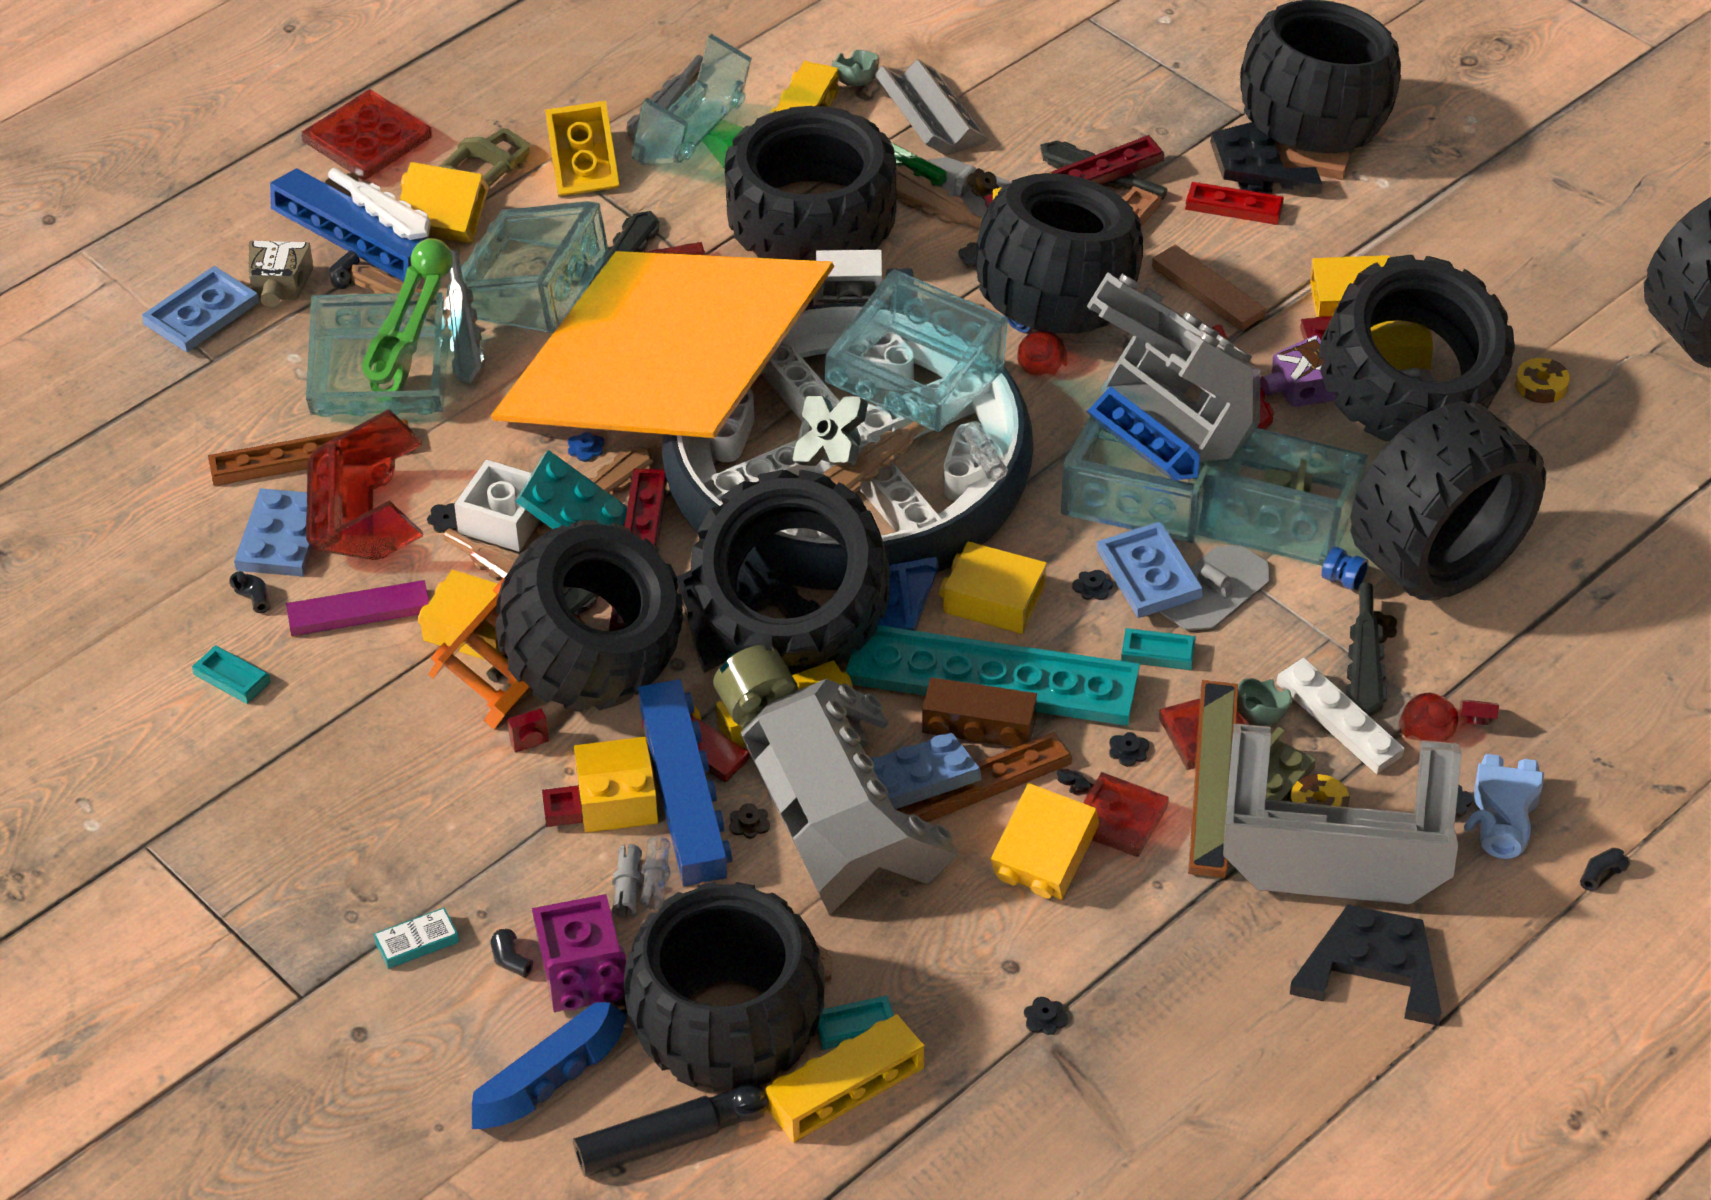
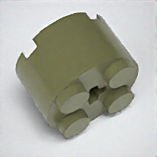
(752, 682)

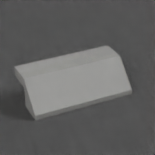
(932, 108)

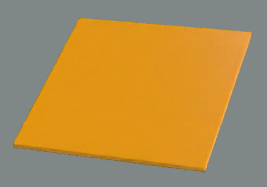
(664, 343)

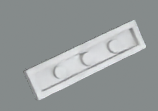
(1340, 716)

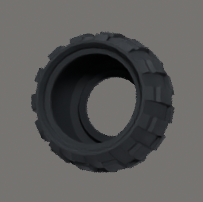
(1320, 76)
(1050, 248)
(560, 653)
(715, 938)

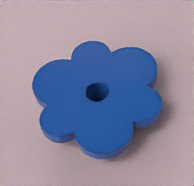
(585, 446)

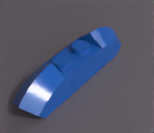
(1145, 436)
(547, 1066)

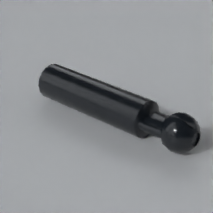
(668, 1128)

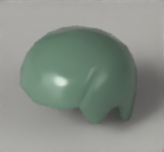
(857, 69)
(1261, 702)

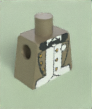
(279, 270)

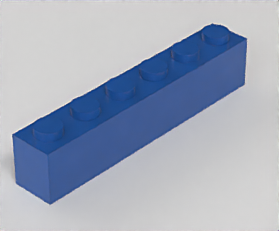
(341, 221)
(683, 782)

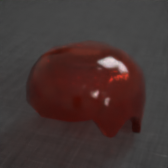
(1042, 353)
(1429, 718)

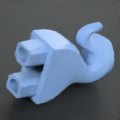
(1505, 802)

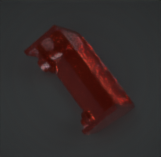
(342, 487)

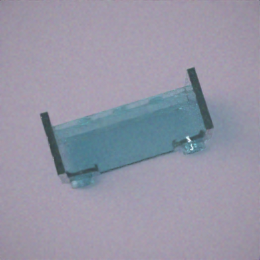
(675, 133)

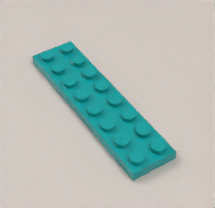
(1063, 681)

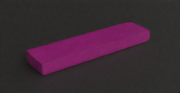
(356, 608)

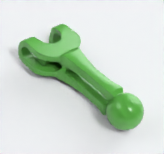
(393, 349)

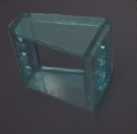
(546, 298)
(361, 318)
(930, 319)
(1128, 496)
(1277, 516)

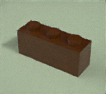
(979, 712)

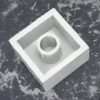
(489, 507)

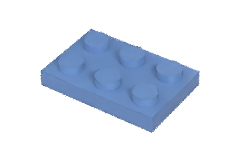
(200, 309)
(276, 535)
(1149, 569)
(925, 770)

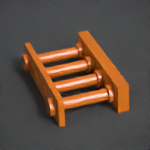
(498, 701)

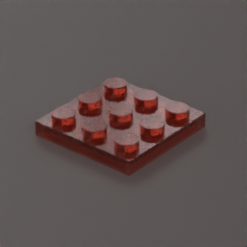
(366, 134)

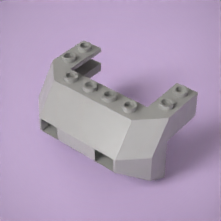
(1169, 356)
(830, 795)
(1340, 847)

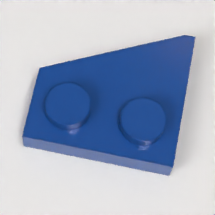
(909, 592)

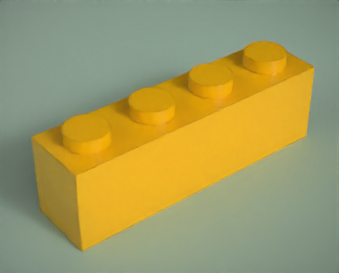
(810, 86)
(845, 1077)

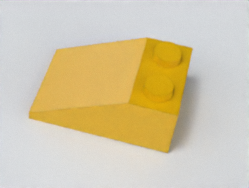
(582, 148)
(616, 784)

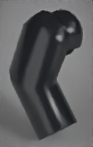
(340, 271)
(252, 588)
(1599, 864)
(505, 955)

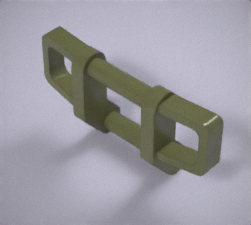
(487, 150)

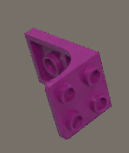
(580, 952)

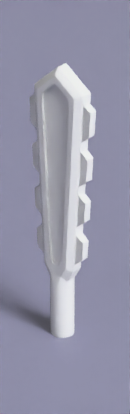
(394, 213)

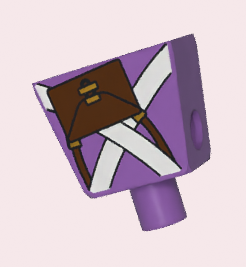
(1298, 374)

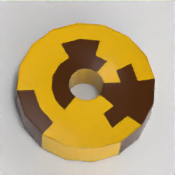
(1542, 380)
(1320, 788)

